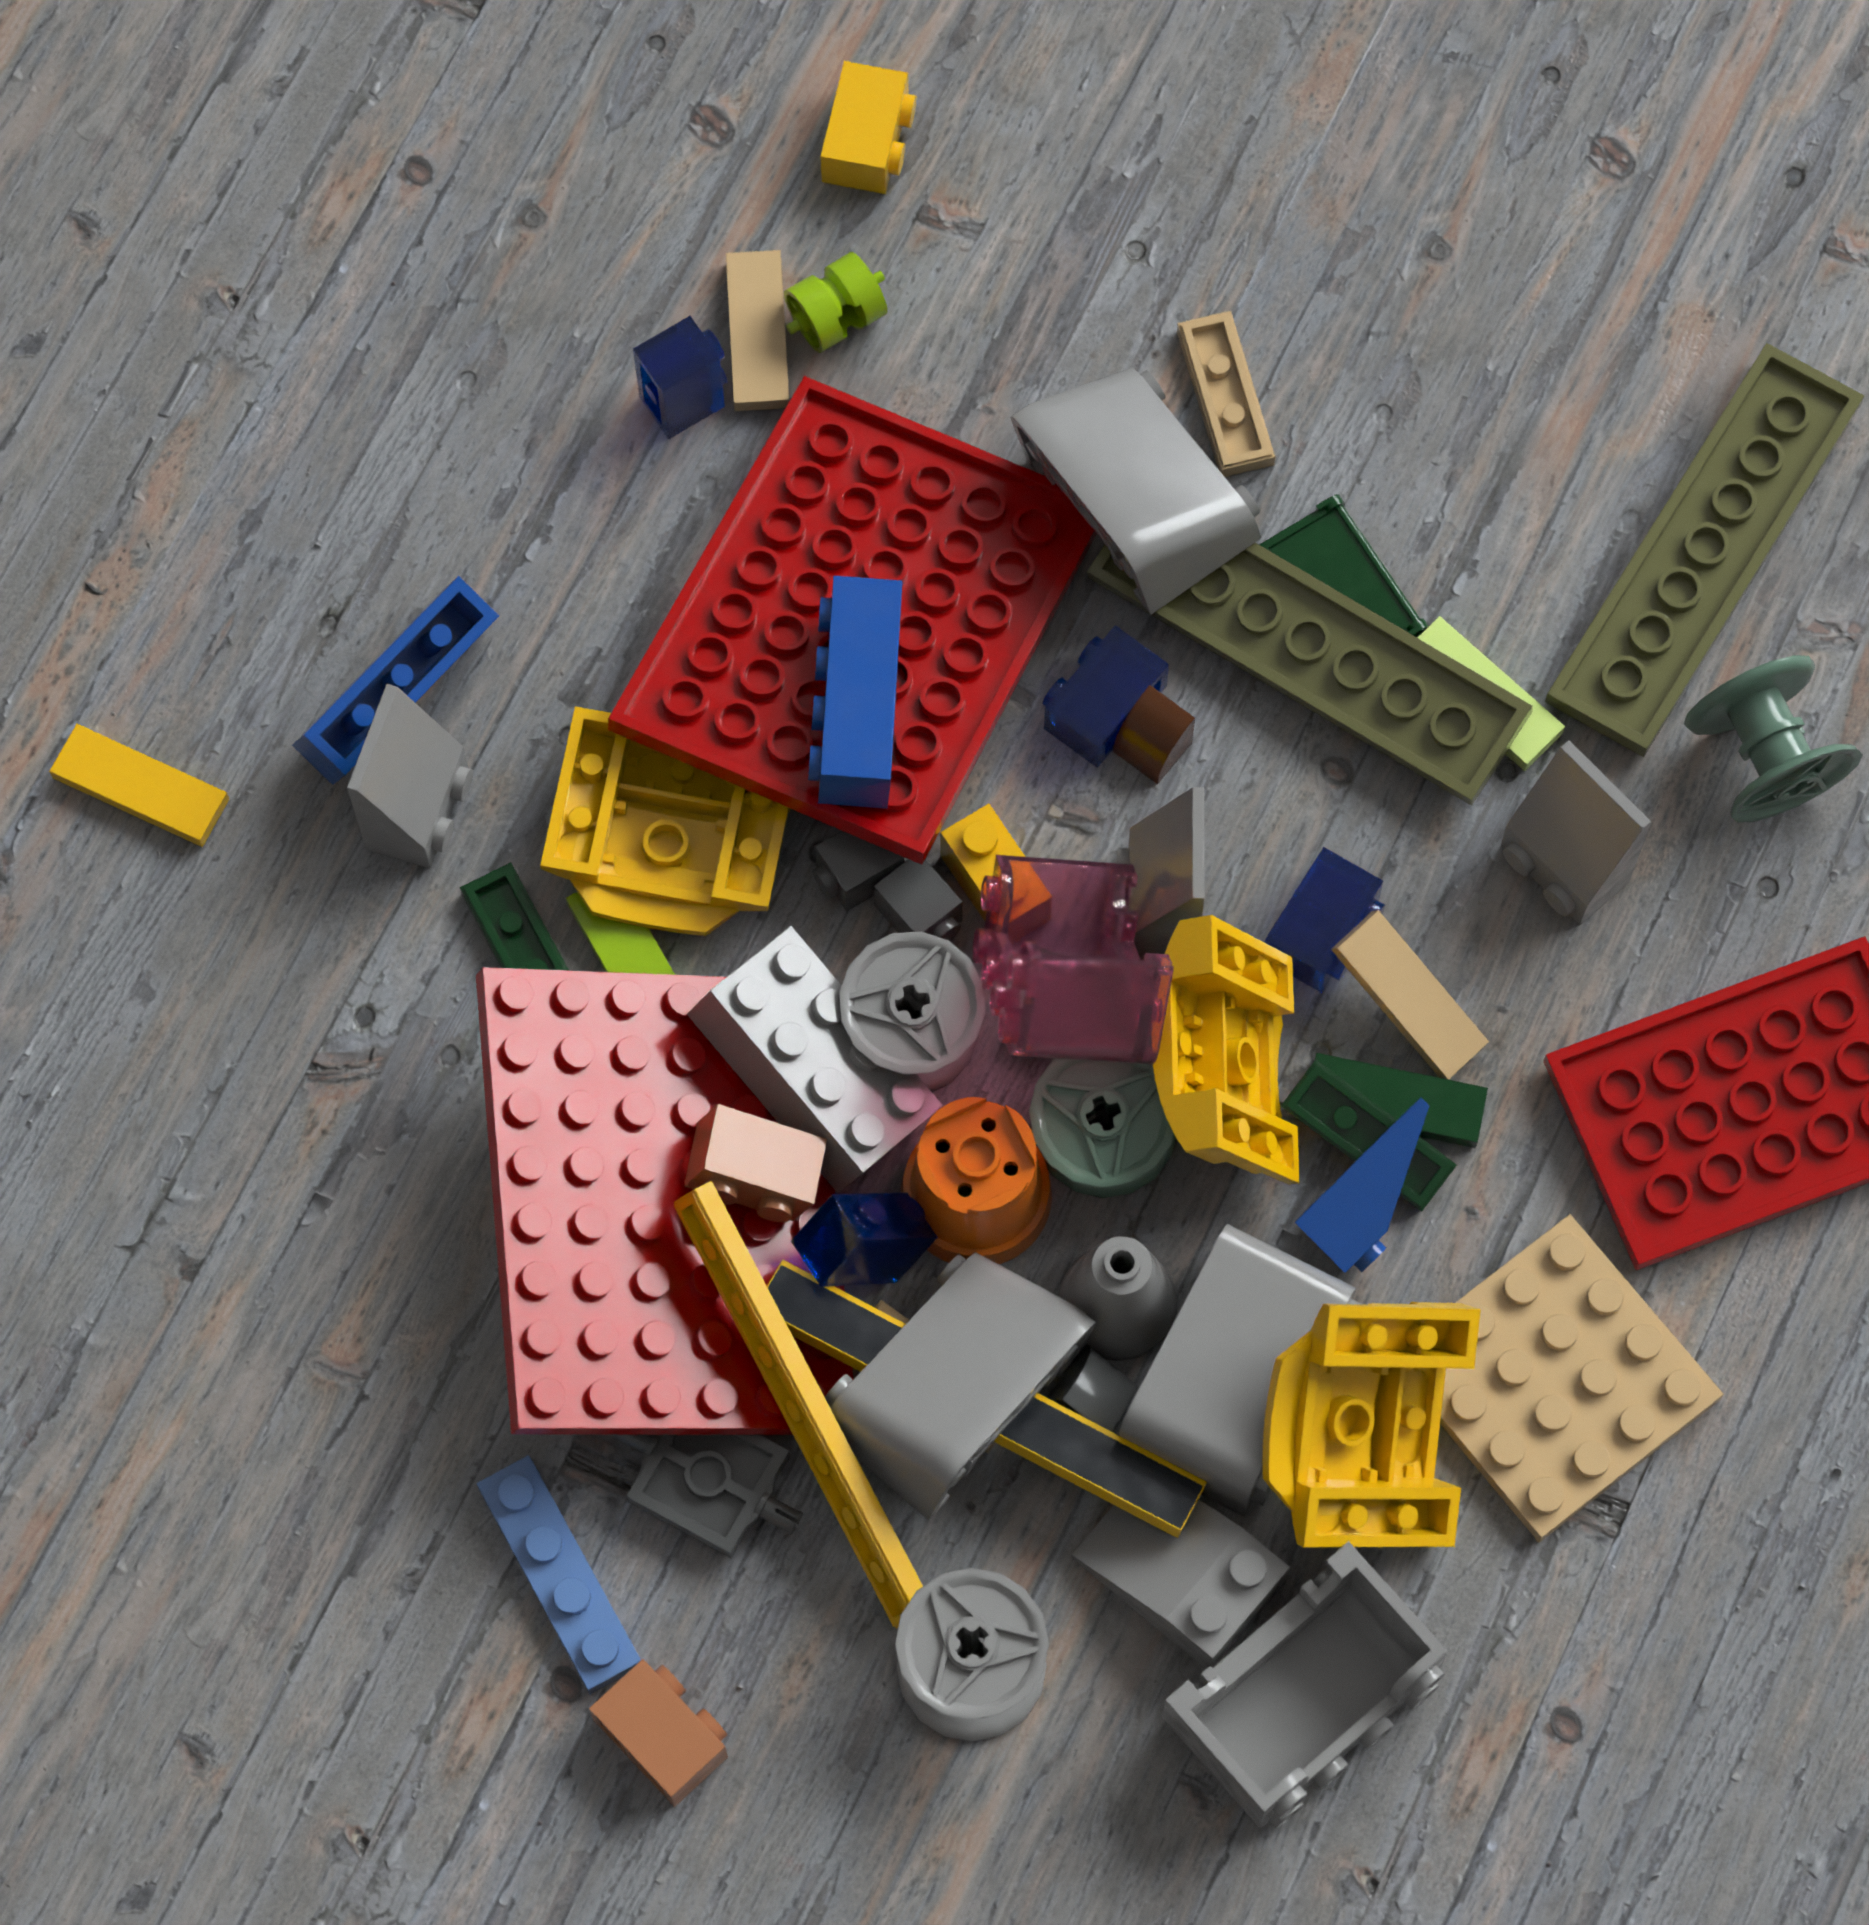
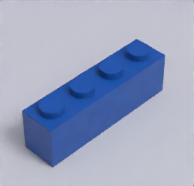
(410, 663)
(859, 692)

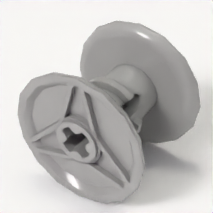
(930, 982)
(971, 1614)

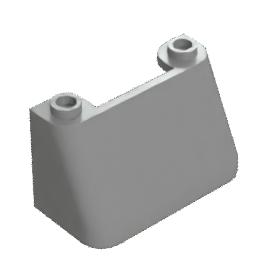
(1139, 482)
(956, 1377)

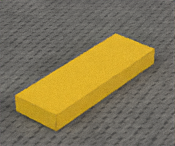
(139, 785)

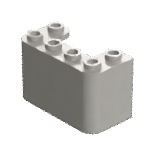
(1215, 1368)
(1308, 1689)

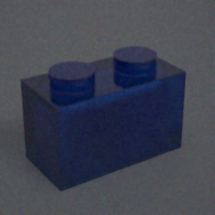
(680, 376)
(1101, 693)
(1321, 913)
(864, 1238)

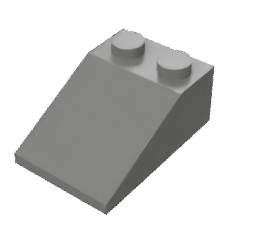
(407, 782)
(1575, 835)
(1169, 868)
(1189, 1587)

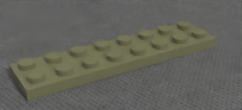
(1704, 550)
(1344, 665)

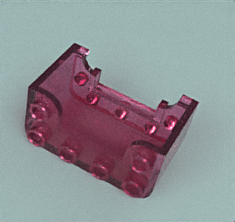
(1067, 962)

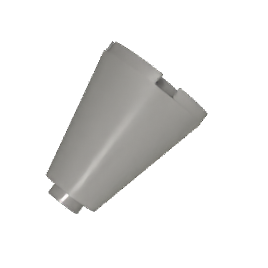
(1125, 1294)

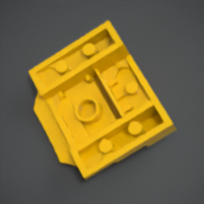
(657, 836)
(1223, 1048)
(1360, 1424)

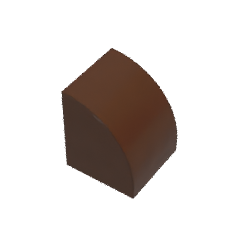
(1154, 734)

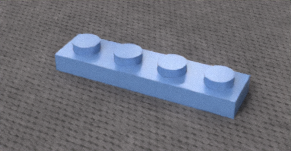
(559, 1574)

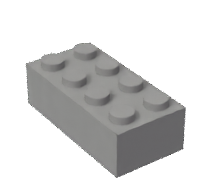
(787, 1043)

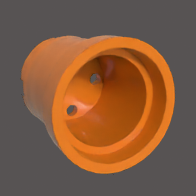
(1003, 1210)

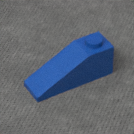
(1362, 1200)

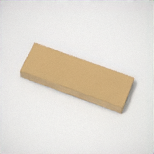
(757, 330)
(1225, 394)
(1410, 995)

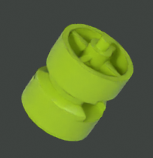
(840, 299)

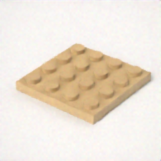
(1567, 1380)

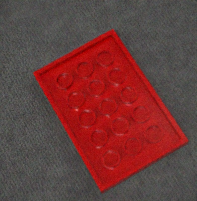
(1727, 1104)

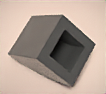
(1094, 1389)

